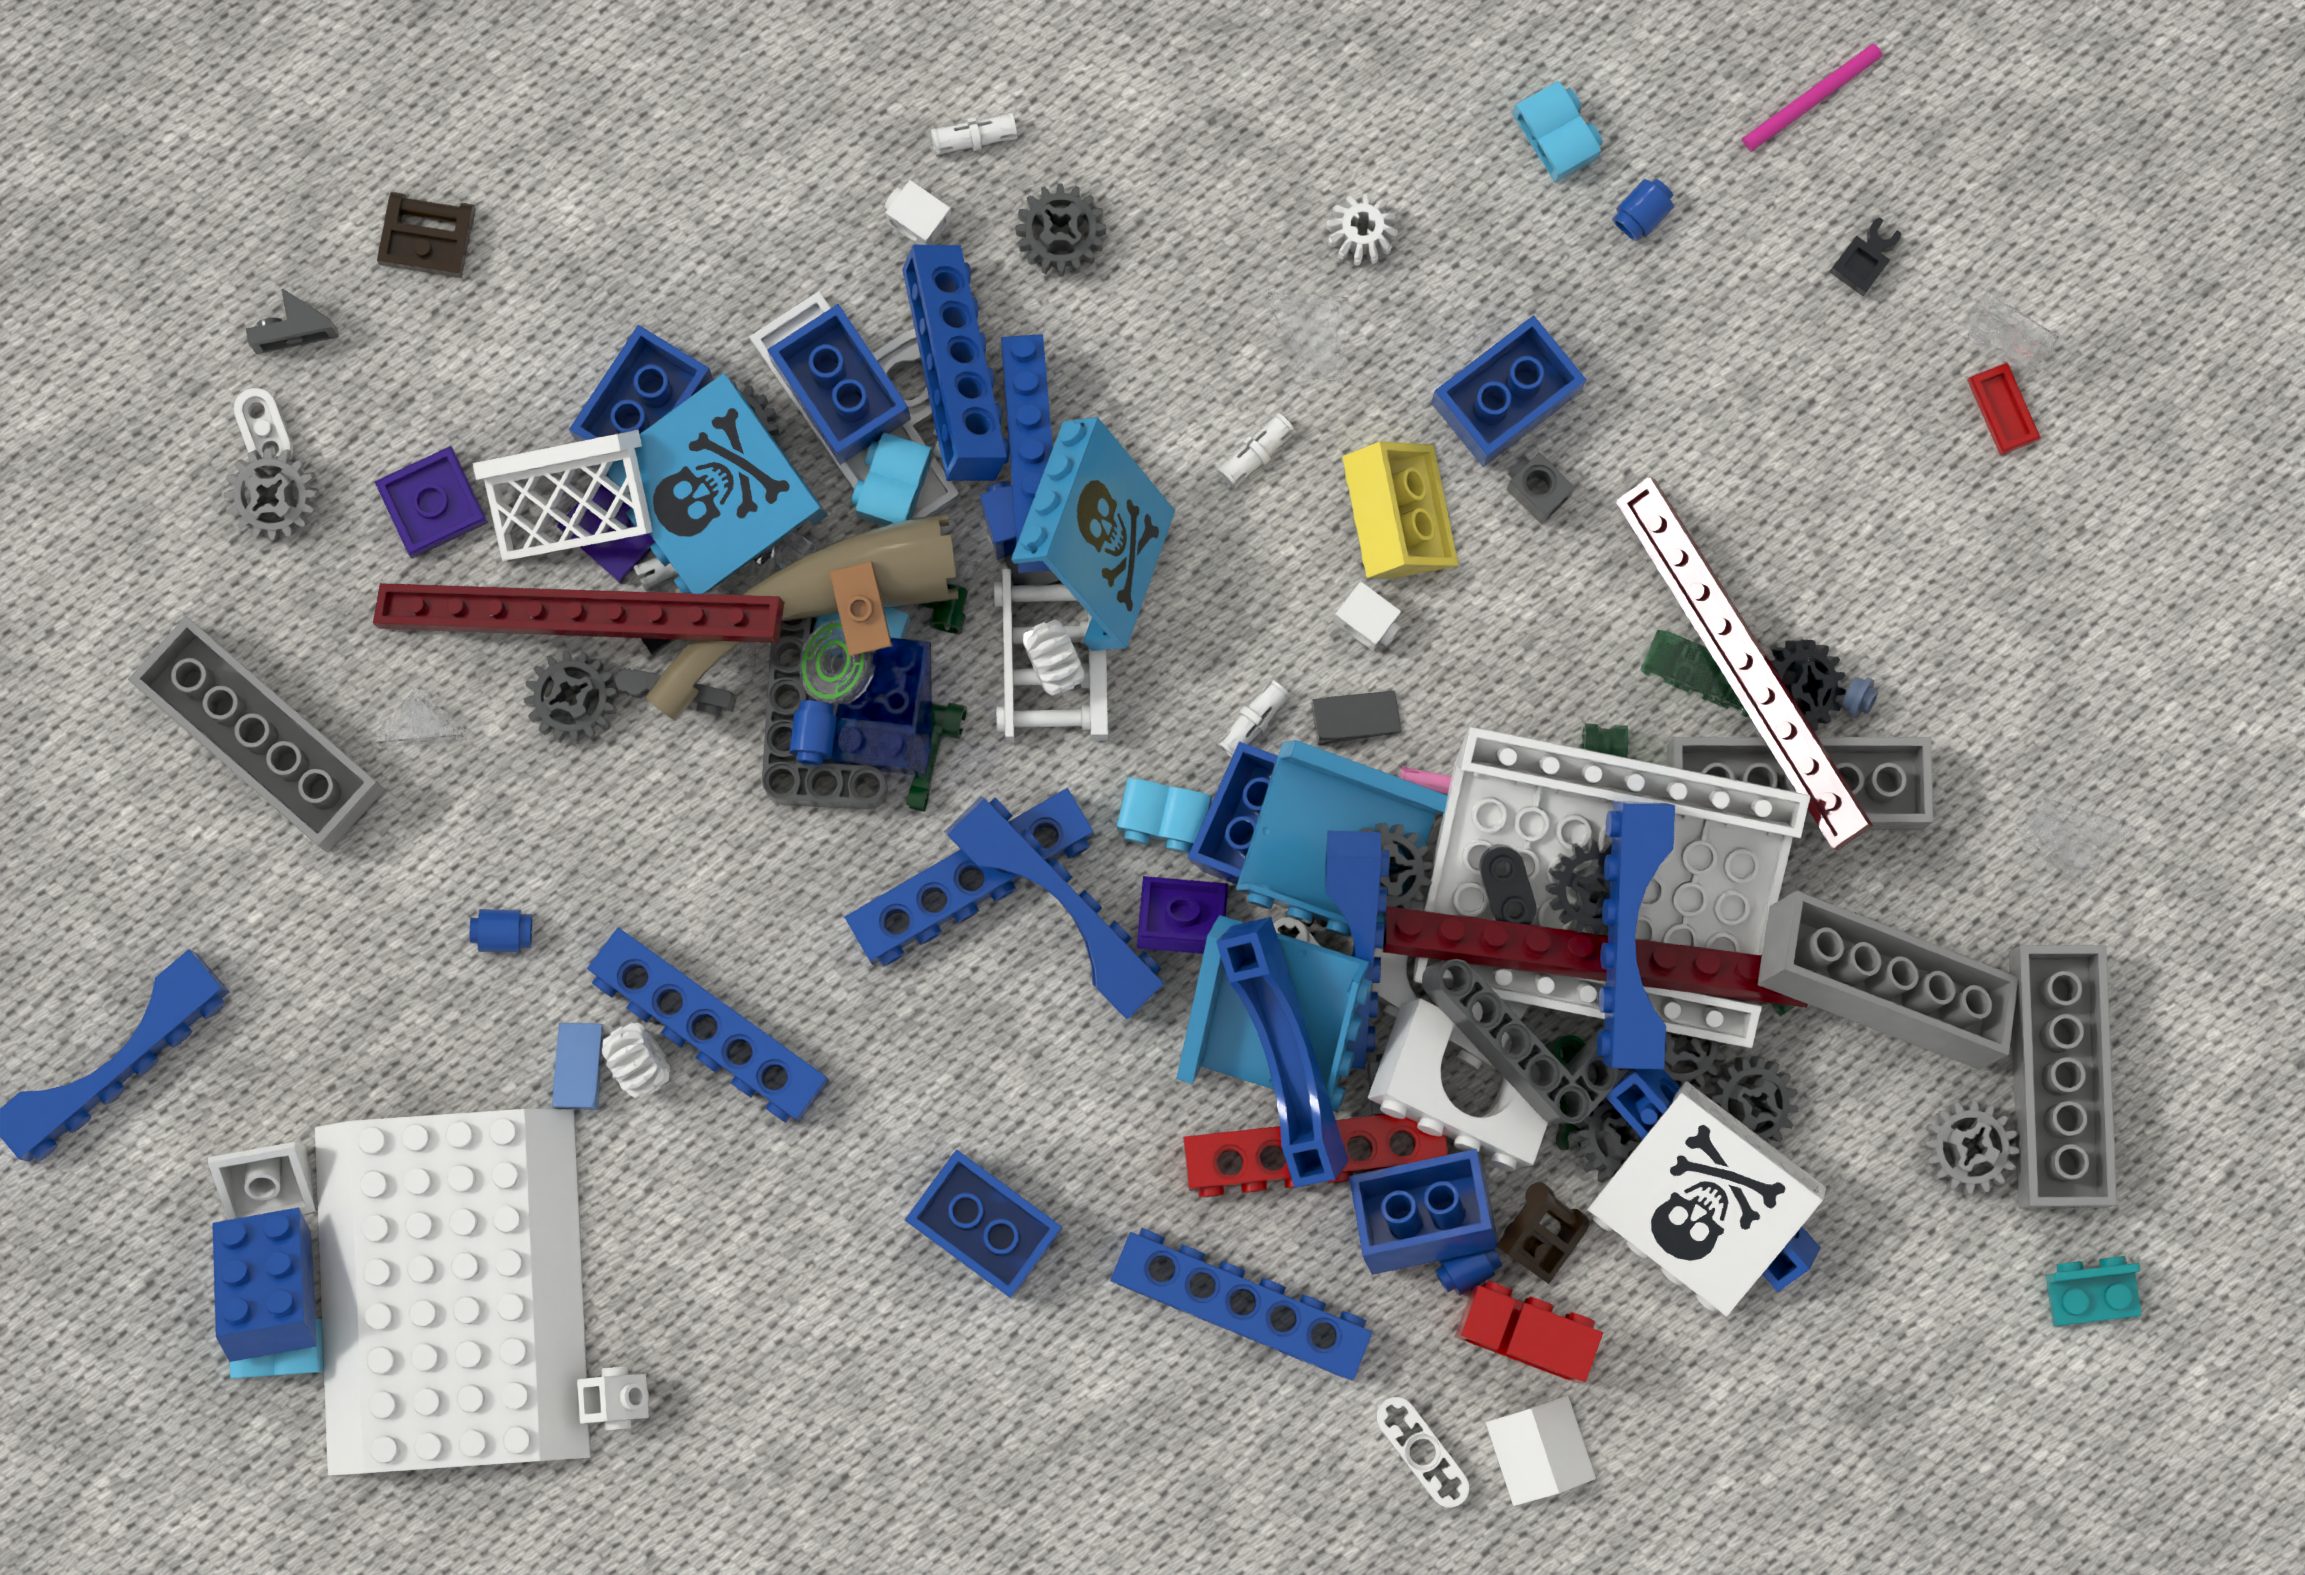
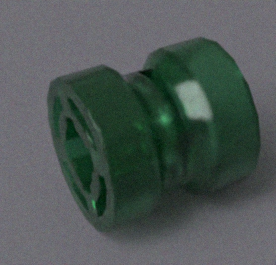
(1607, 741)

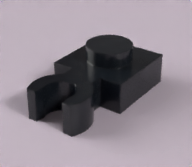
(1863, 261)

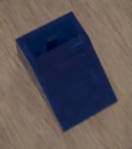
(893, 717)

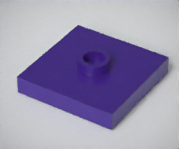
(431, 502)
(613, 556)
(1179, 913)

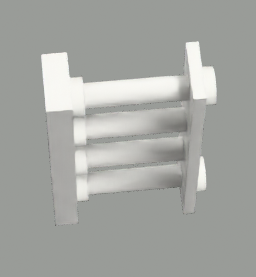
(1091, 716)

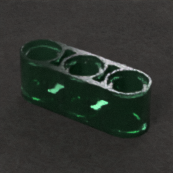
(1689, 667)

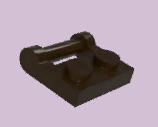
(425, 247)
(1533, 1243)

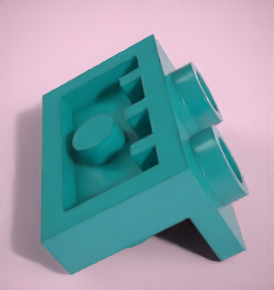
(2093, 1293)

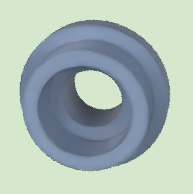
(1860, 696)

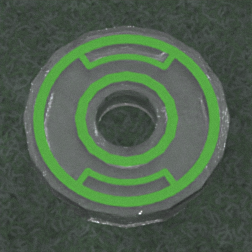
(817, 666)

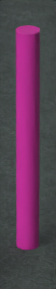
(1812, 97)

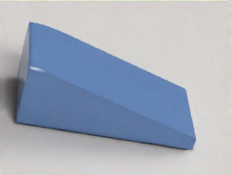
(577, 1066)

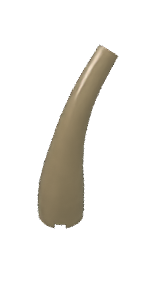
(910, 570)

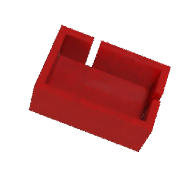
(1529, 1332)

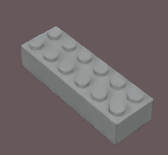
(256, 734)
(1884, 773)
(1888, 980)
(2063, 1077)

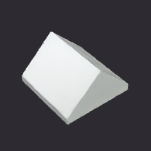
(264, 1180)
(1540, 1451)

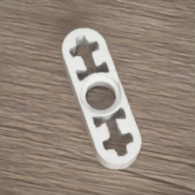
(1434, 1484)

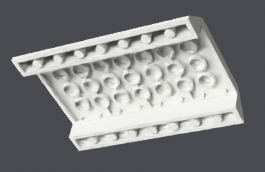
(1705, 893)
(451, 1290)

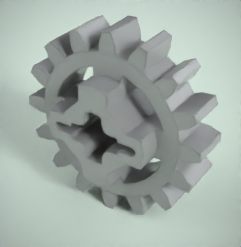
(259, 481)
(1953, 1138)

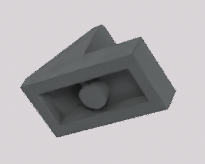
(302, 327)

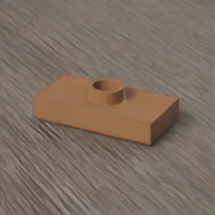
(860, 608)

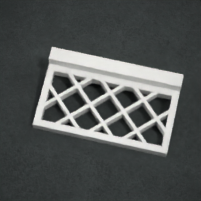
(558, 459)

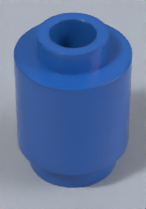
(1643, 208)
(813, 732)
(501, 930)
(1467, 1271)

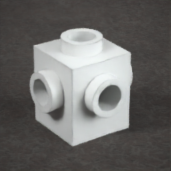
(613, 1398)

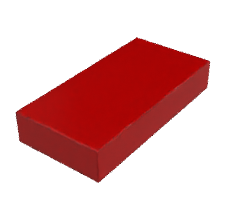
(2003, 409)

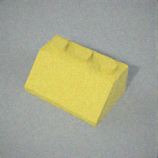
(1399, 509)

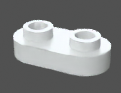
(264, 430)

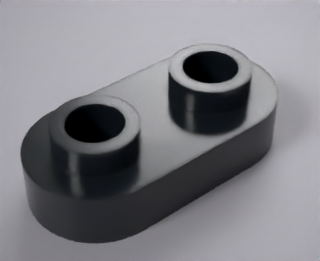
(1507, 888)

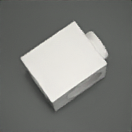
(917, 214)
(1368, 617)

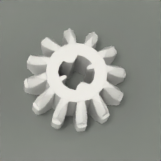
(1345, 229)
(1053, 657)
(635, 1060)

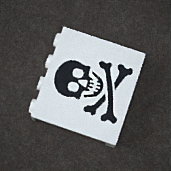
(1707, 1200)

